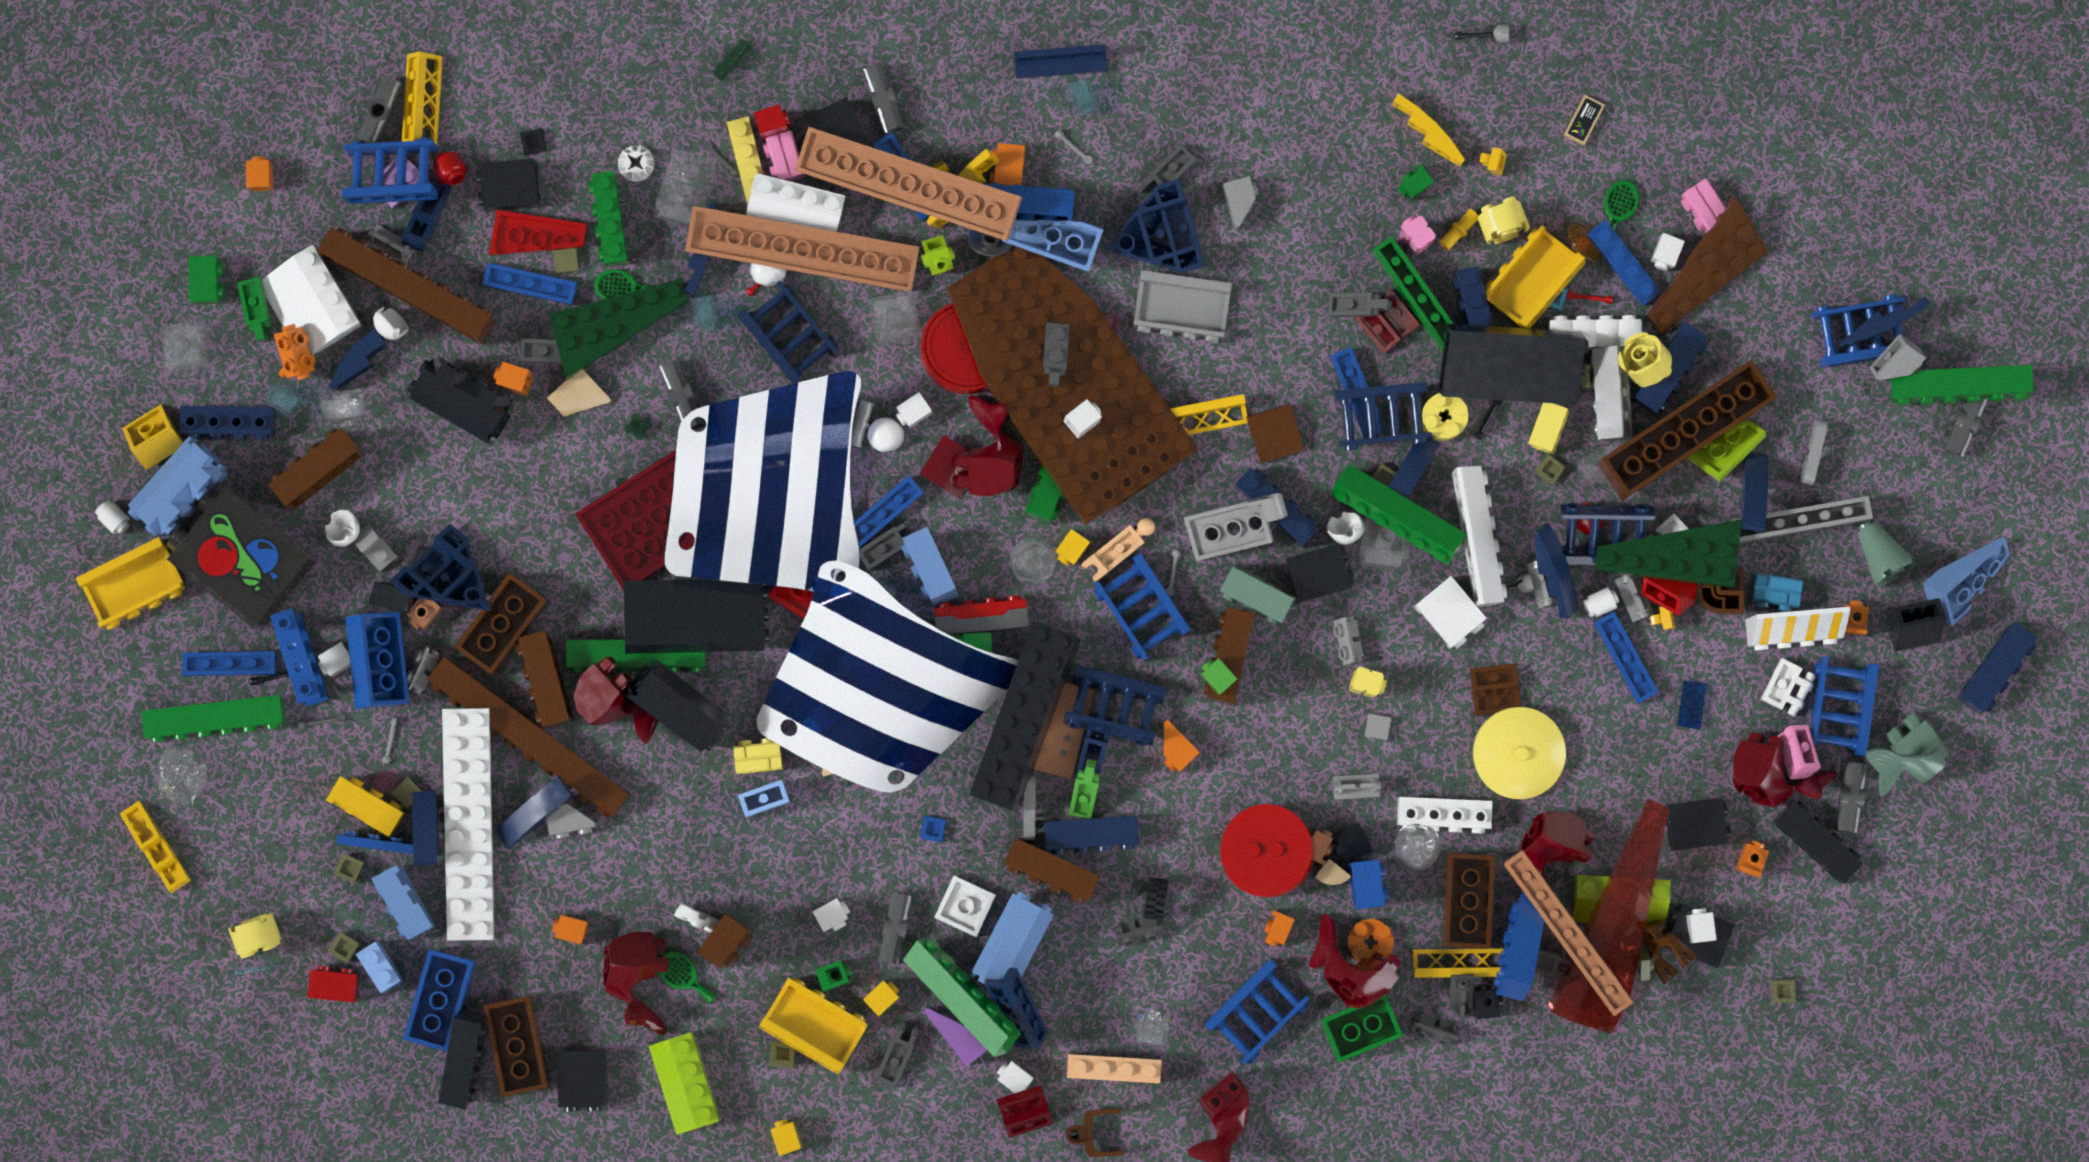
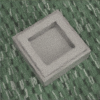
(1377, 727)

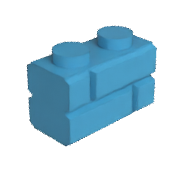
(1776, 591)

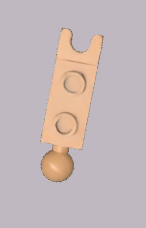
(1119, 548)

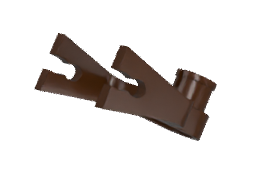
(1655, 939)
(1085, 1136)

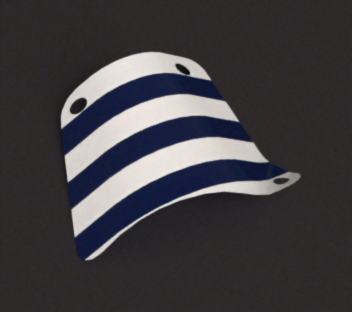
(749, 511)
(876, 684)

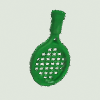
(1624, 216)
(630, 280)
(703, 991)

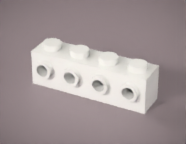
(1445, 813)

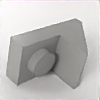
(374, 548)

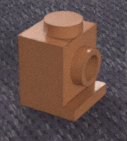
(432, 611)
(1322, 845)

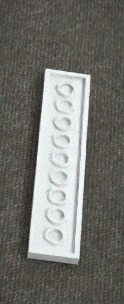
(468, 824)

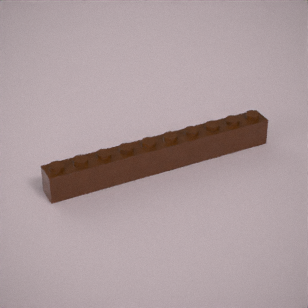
(530, 738)

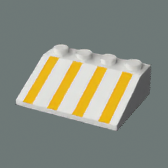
(1797, 627)

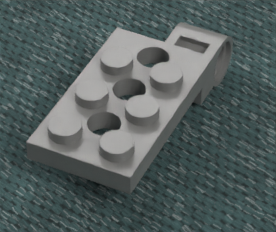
(1266, 508)

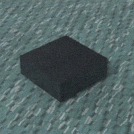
(533, 141)

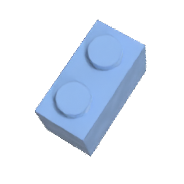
(764, 798)
(380, 967)

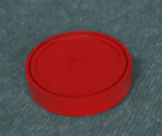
(948, 354)
(1267, 851)

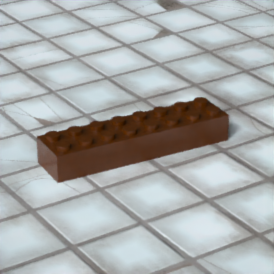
(407, 286)
(1686, 430)

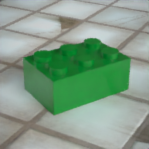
(1360, 1030)

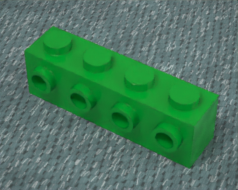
(610, 219)

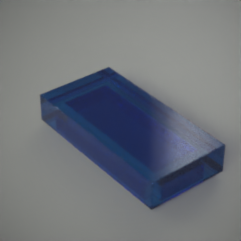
(1691, 705)

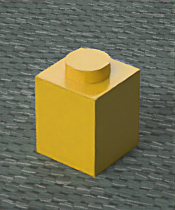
(1071, 548)
(882, 997)
(785, 1137)

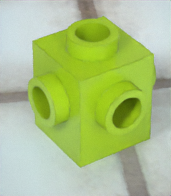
(937, 255)

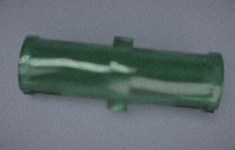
(731, 59)

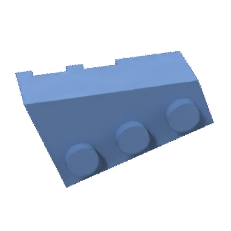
(929, 567)
(403, 902)

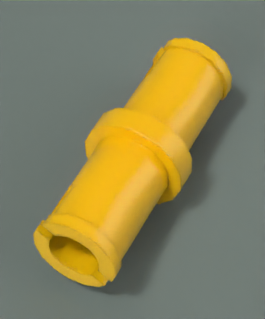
(1458, 229)

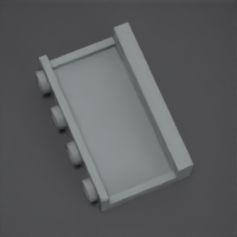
(1182, 306)

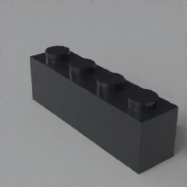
(1817, 841)
(462, 1059)

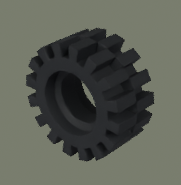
(1156, 898)

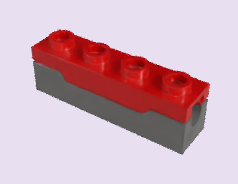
(982, 617)

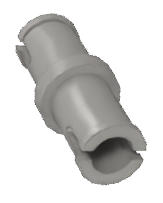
(860, 423)

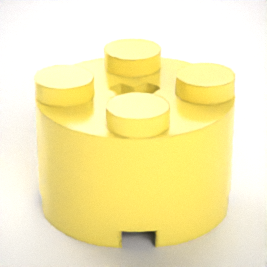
(1503, 221)
(1645, 359)
(1456, 412)
(255, 934)

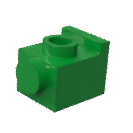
(1415, 183)
(824, 975)

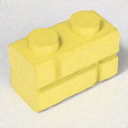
(1367, 682)
(757, 757)

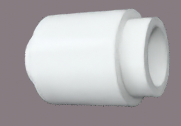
(112, 517)
(1601, 602)

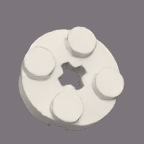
(696, 918)

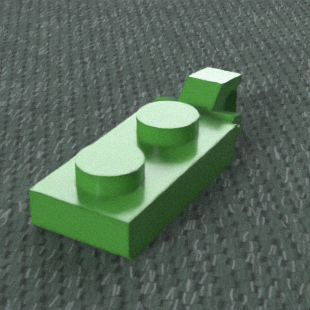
(1085, 791)

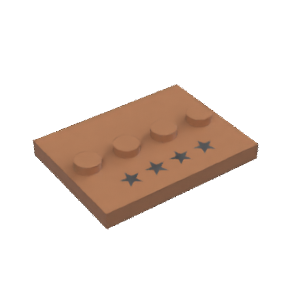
(1062, 742)

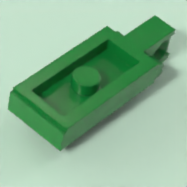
(255, 307)

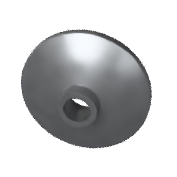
(987, 244)

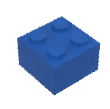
(1367, 884)

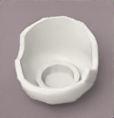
(767, 275)
(390, 324)
(885, 434)
(343, 528)
(1346, 528)

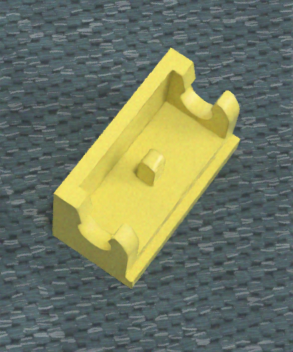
(1549, 427)

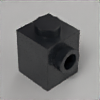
(1352, 843)
(1486, 1002)

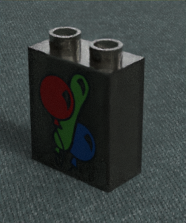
(240, 557)

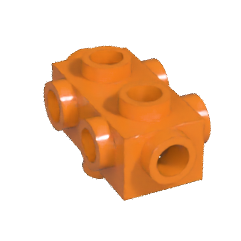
(294, 352)

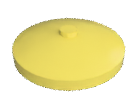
(1519, 752)

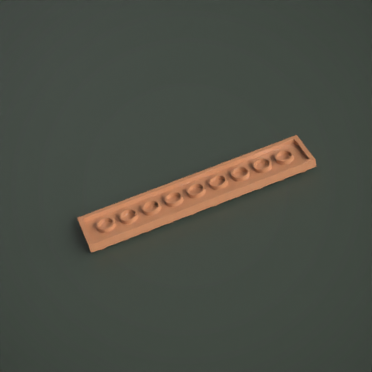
(908, 184)
(801, 248)

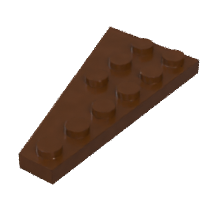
(1714, 262)

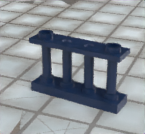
(781, 354)
(1391, 394)
(1587, 555)
(1108, 684)

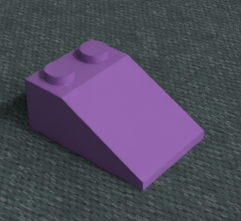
(957, 1036)

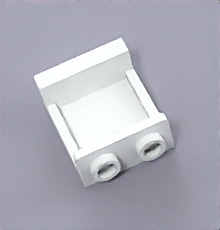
(1451, 613)

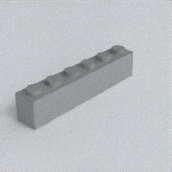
(1811, 519)

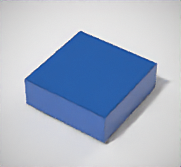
(933, 829)

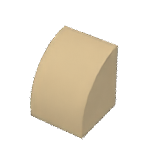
(1331, 874)

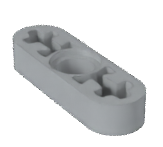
(1815, 445)
(1029, 810)

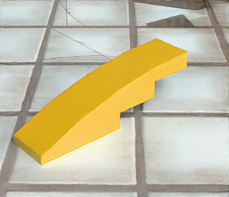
(1435, 137)
(973, 172)
(155, 847)

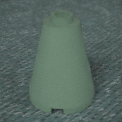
(1883, 554)

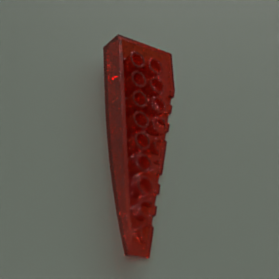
(1616, 923)

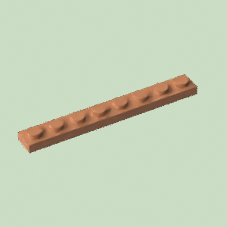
(1568, 932)

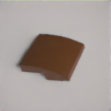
(1275, 433)
(1494, 689)

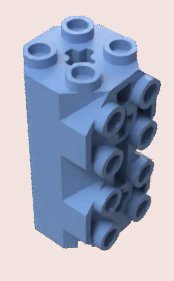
(177, 488)
(1013, 938)

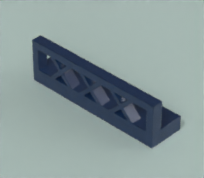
(1060, 61)
(1022, 1007)

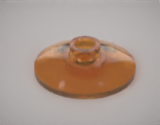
(1581, 243)

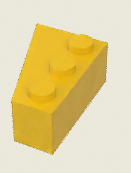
(367, 805)

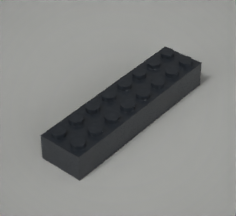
(1025, 716)

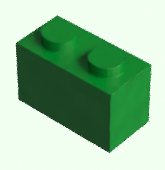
(205, 280)

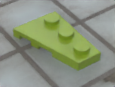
(1728, 450)

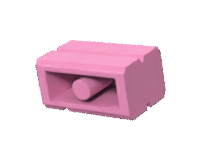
(784, 156)
(1703, 204)
(1416, 234)
(1799, 752)

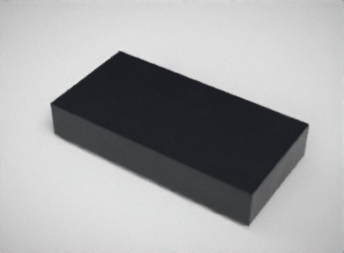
(390, 598)

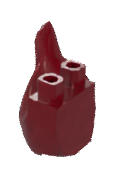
(997, 465)
(602, 699)
(1761, 776)
(1557, 838)
(628, 962)
(1354, 984)
(1228, 1110)

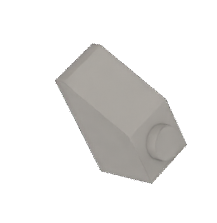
(1239, 198)
(1898, 359)

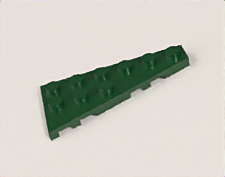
(604, 325)
(1691, 556)

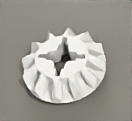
(636, 174)

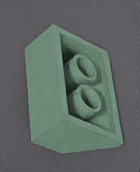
(1257, 594)

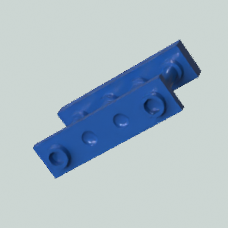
(399, 191)
(1854, 354)
(1164, 606)
(299, 657)
(1864, 698)
(1252, 990)

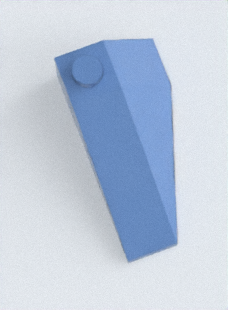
(1060, 240)
(1965, 577)

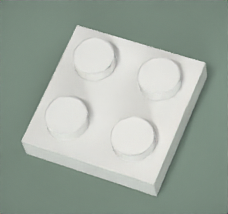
(965, 906)

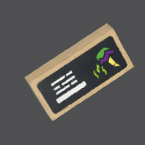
(1584, 120)

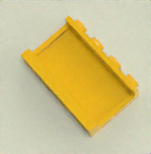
(1533, 278)
(131, 583)
(814, 1025)

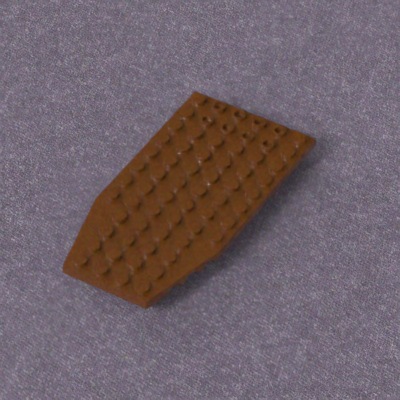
(1005, 321)

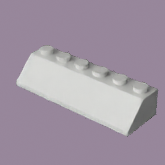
(1479, 542)

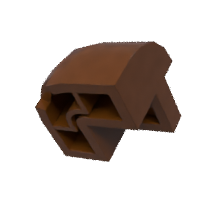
(1723, 599)

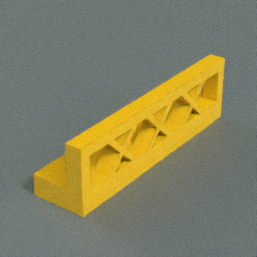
(416, 77)
(1212, 406)
(1447, 972)

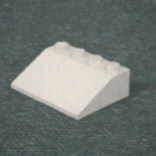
(794, 203)
(309, 296)

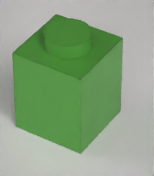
(1217, 675)

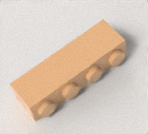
(1114, 1068)

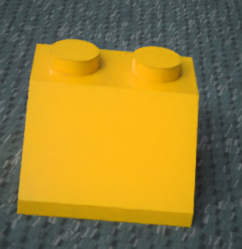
(152, 437)

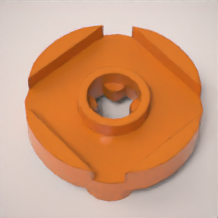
(1362, 931)

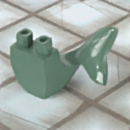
(1917, 752)

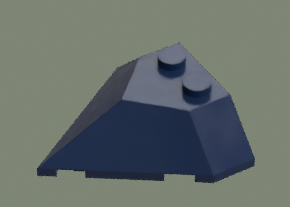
(1161, 231)
(445, 573)

